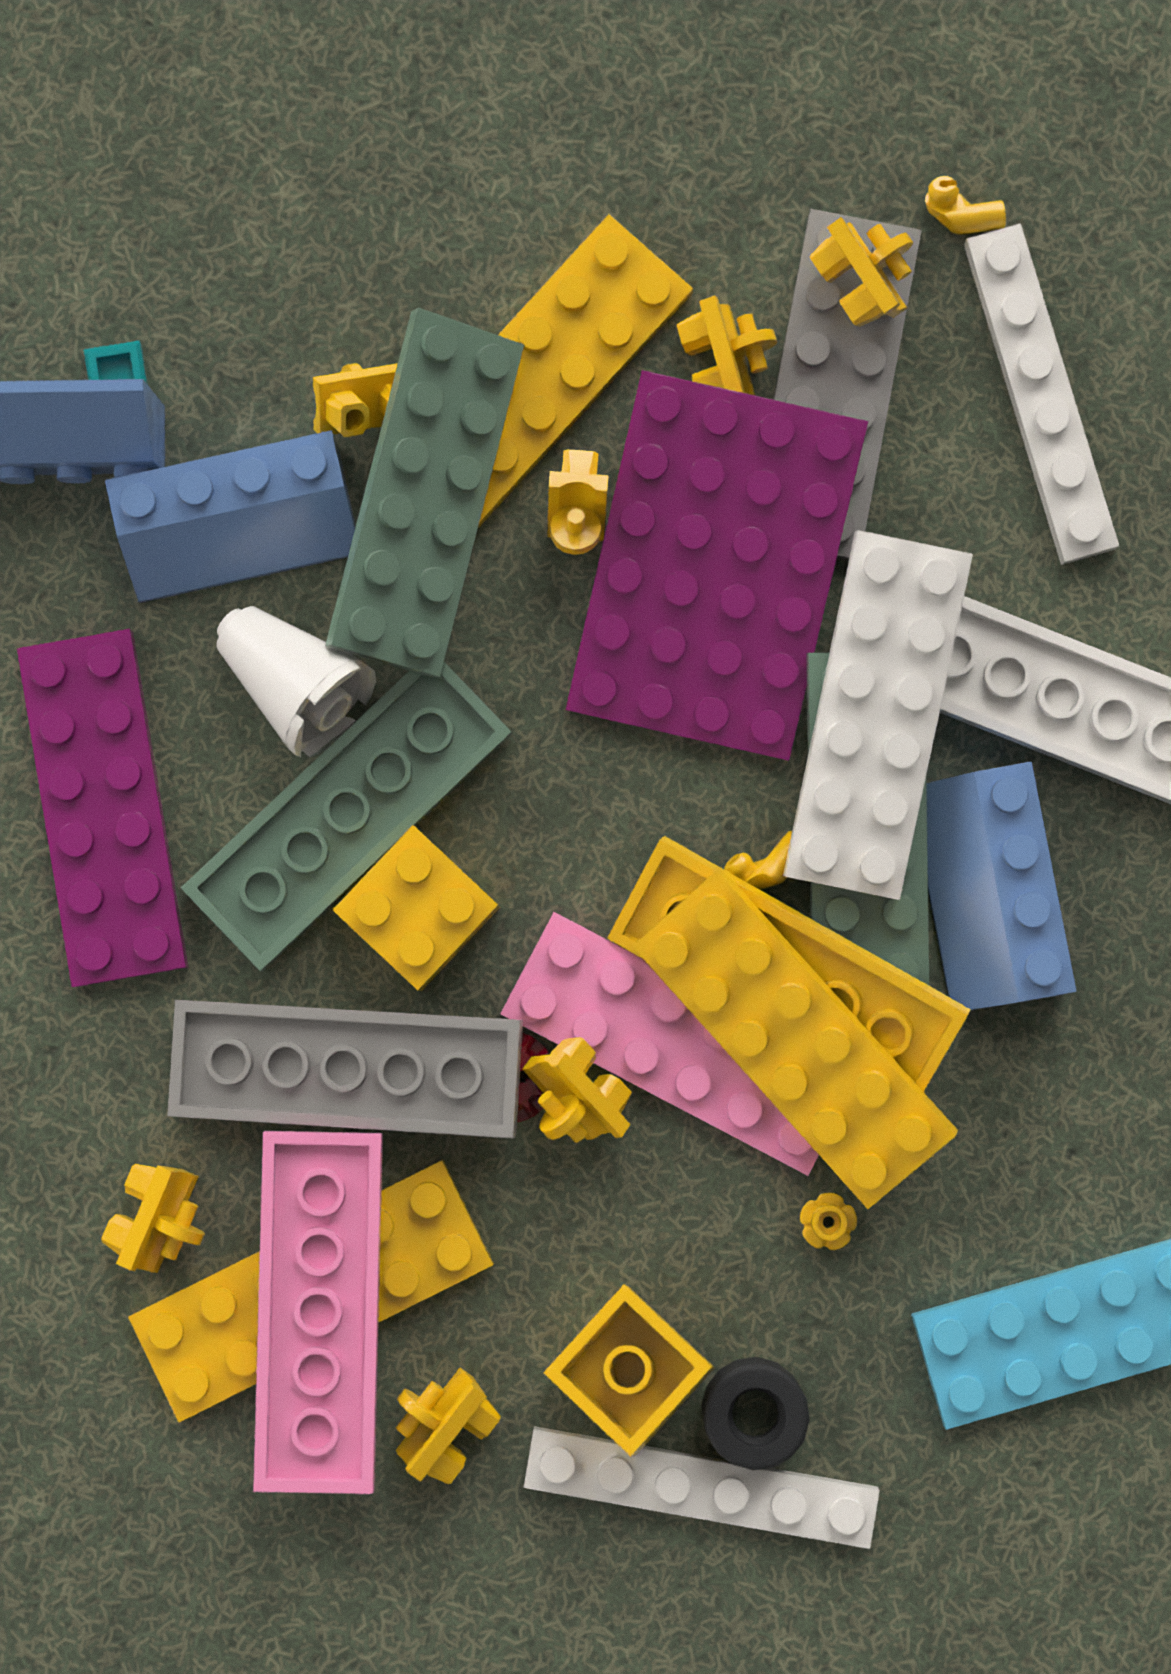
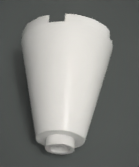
(294, 678)

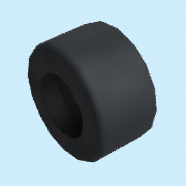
(759, 1450)

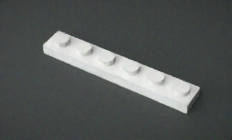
(1041, 394)
(702, 1488)

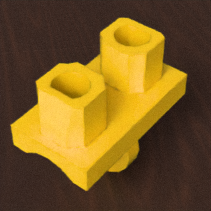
(848, 250)
(716, 330)
(352, 399)
(577, 503)
(571, 1099)
(161, 1220)
(436, 1420)

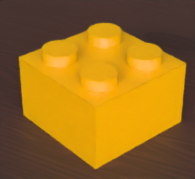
(416, 908)
(629, 1370)

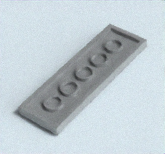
(840, 365)
(345, 1068)

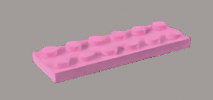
(645, 1035)
(318, 1312)

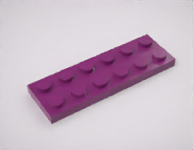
(102, 808)

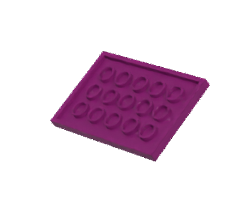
(716, 564)

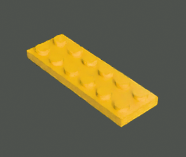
(577, 342)
(897, 1009)
(795, 1038)
(208, 1332)

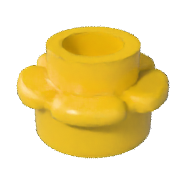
(812, 1218)

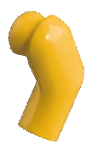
(957, 213)
(764, 872)

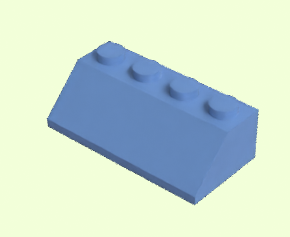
(79, 429)
(233, 516)
(994, 889)

